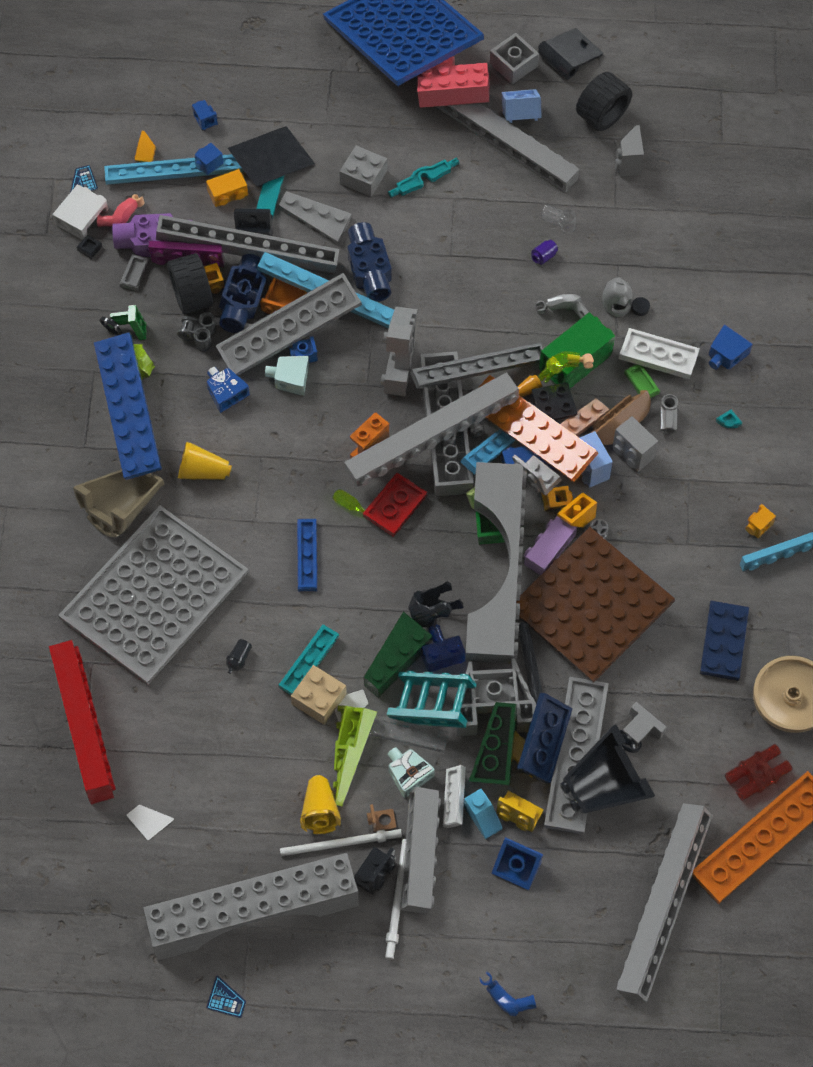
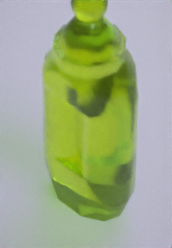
(347, 501)

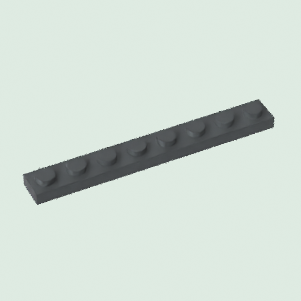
(476, 365)

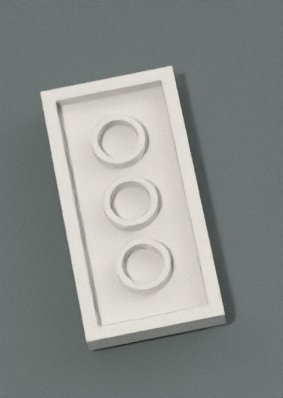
(659, 353)

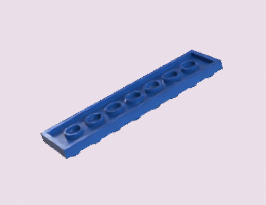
(127, 406)

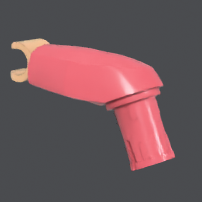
(122, 212)

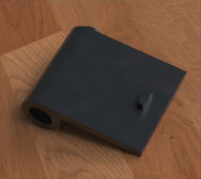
(568, 52)

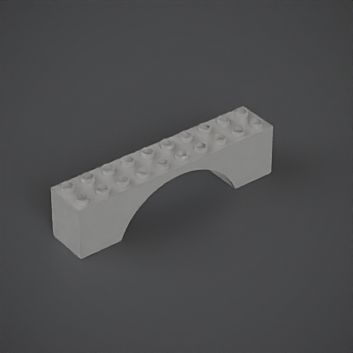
(499, 499)
(306, 889)

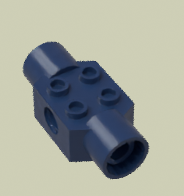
(369, 262)
(241, 294)

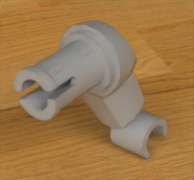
(565, 301)

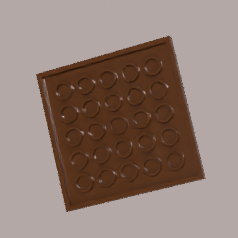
(592, 604)

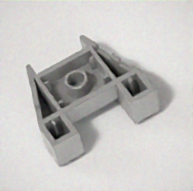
(400, 344)
(494, 687)

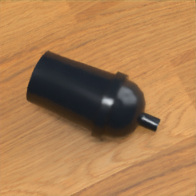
(238, 656)

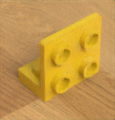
(519, 811)

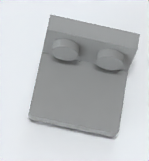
(538, 474)

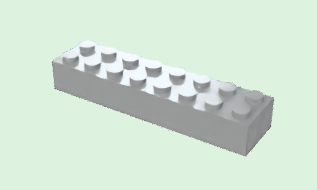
(448, 472)

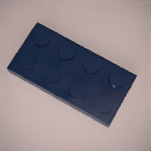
(724, 640)
(545, 738)

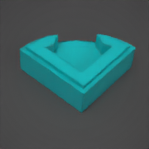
(729, 420)

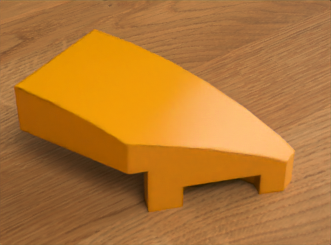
(145, 149)

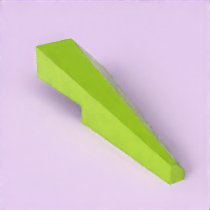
(353, 734)

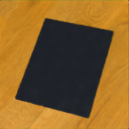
(271, 156)

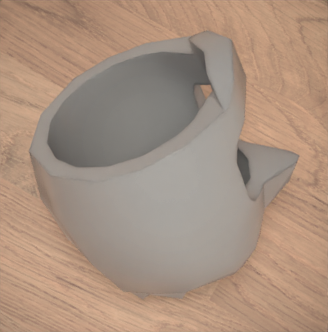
(617, 292)

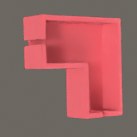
(453, 84)

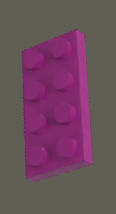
(162, 252)

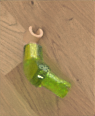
(564, 359)

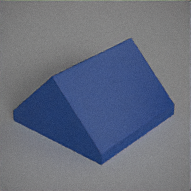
(517, 863)

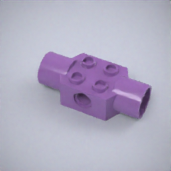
(137, 233)

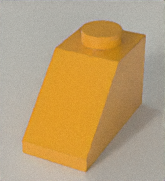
(579, 511)

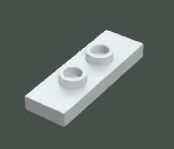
(454, 796)

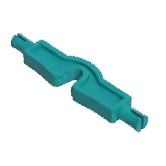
(415, 182)

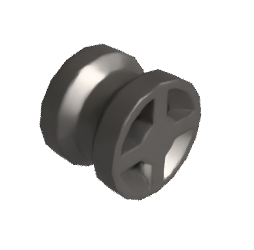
(600, 526)

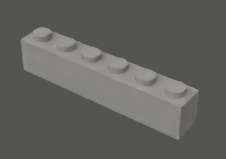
(420, 850)

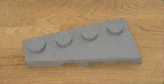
(323, 218)

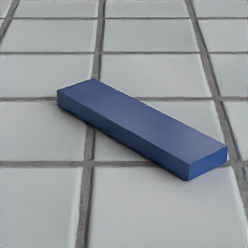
(307, 554)

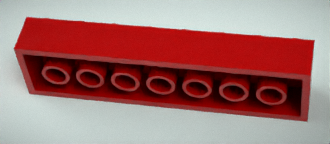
(83, 722)

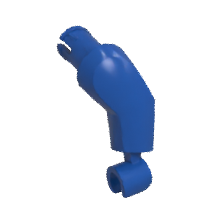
(505, 1001)

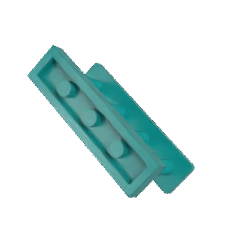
(436, 716)

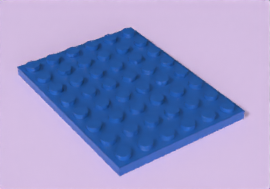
(403, 34)

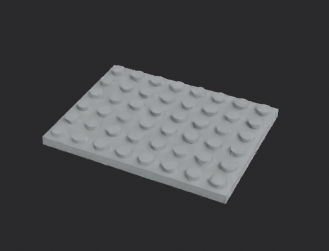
(153, 594)

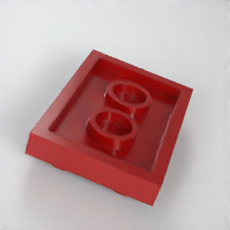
(395, 504)

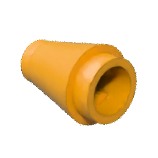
(531, 382)

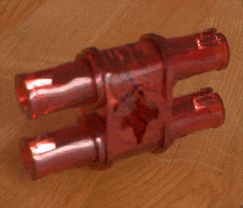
(758, 781)

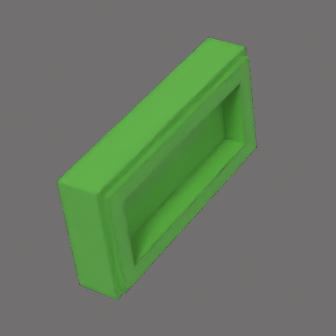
(641, 380)

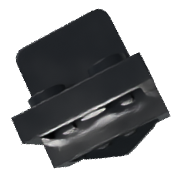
(254, 220)

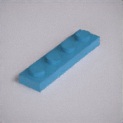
(487, 450)

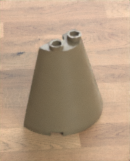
(116, 501)

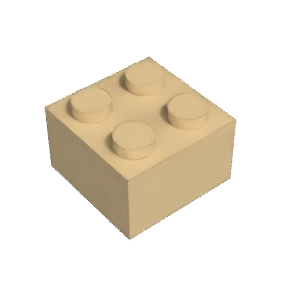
(318, 694)

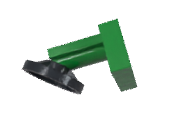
(130, 317)

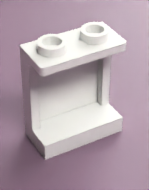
(79, 211)

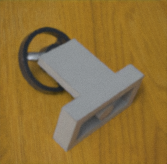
(640, 726)

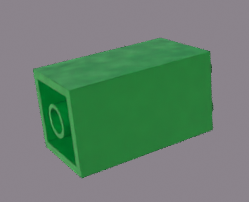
(584, 337)

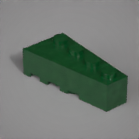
(396, 655)
(496, 750)

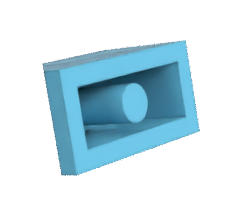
(482, 813)

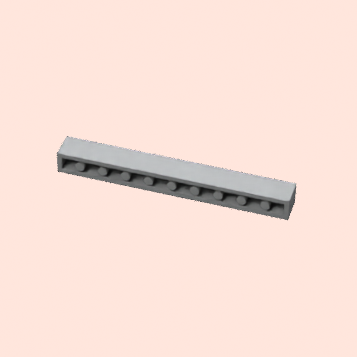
(515, 143)
(243, 242)
(431, 430)
(664, 903)

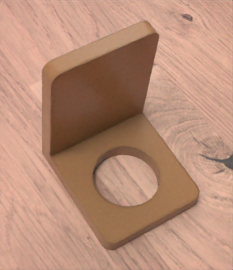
(373, 819)

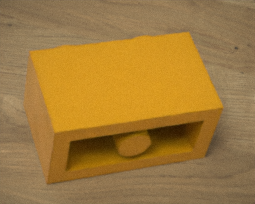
(227, 188)

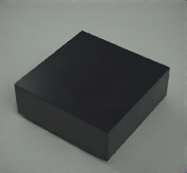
(89, 246)

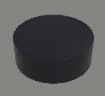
(640, 306)

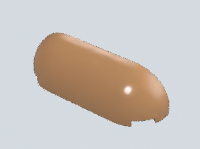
(630, 406)

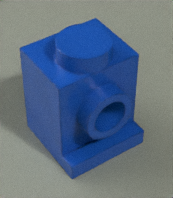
(204, 115)
(305, 348)

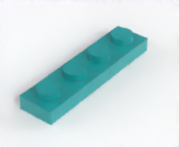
(312, 655)

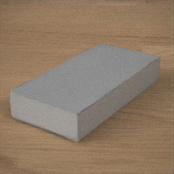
(134, 272)

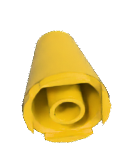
(202, 464)
(319, 807)

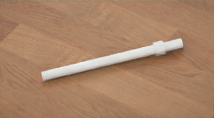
(380, 836)
(392, 937)

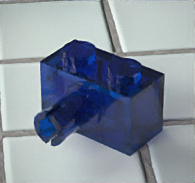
(442, 651)

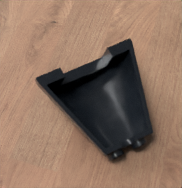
(605, 777)

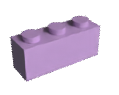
(549, 545)

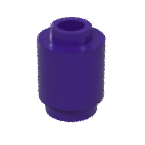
(544, 252)

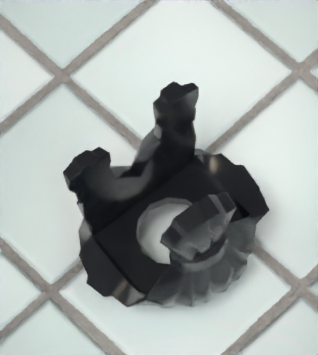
(427, 607)

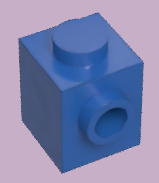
(208, 158)

